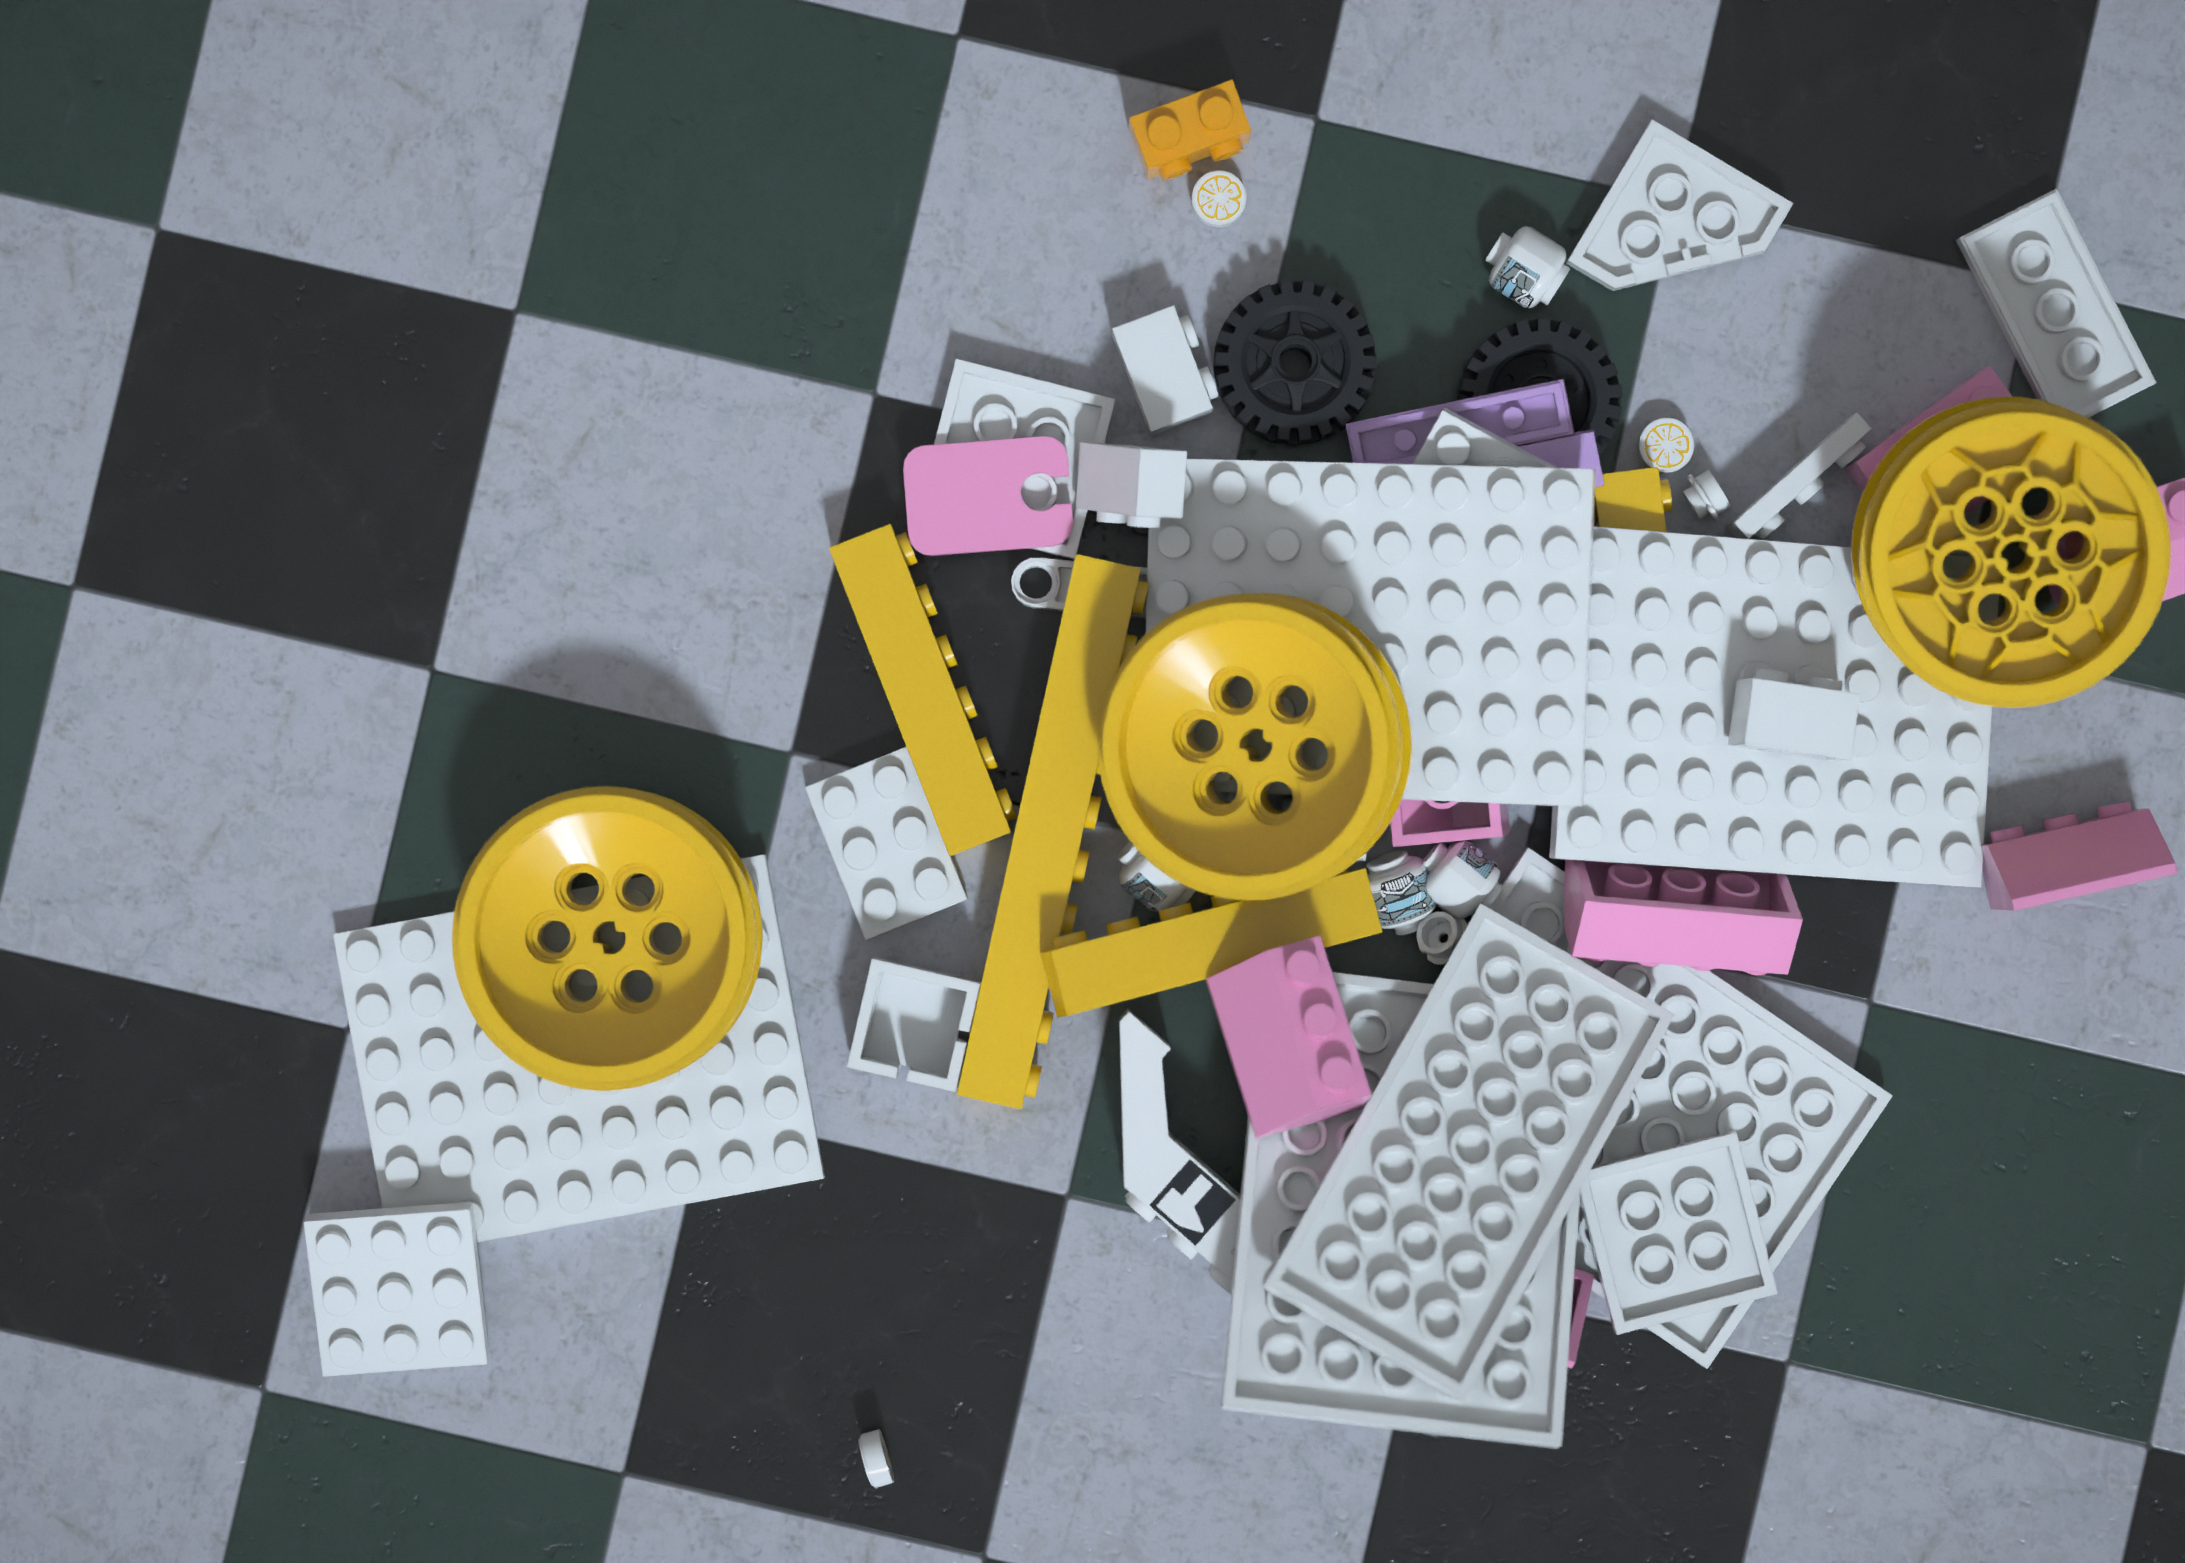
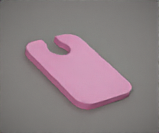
(971, 497)

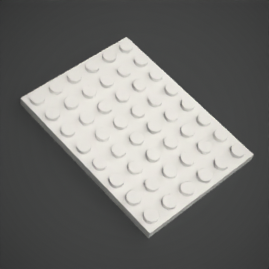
(1452, 572)
(1662, 786)
(1712, 1074)
(534, 1155)
(1304, 1369)

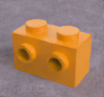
(1190, 131)

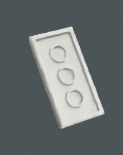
(2055, 308)

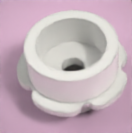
(1706, 496)
(1432, 930)

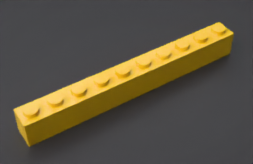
(1049, 833)

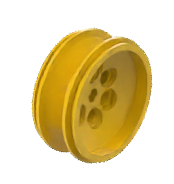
(1916, 517)
(1165, 781)
(523, 987)

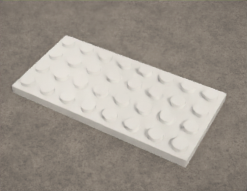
(1469, 1153)

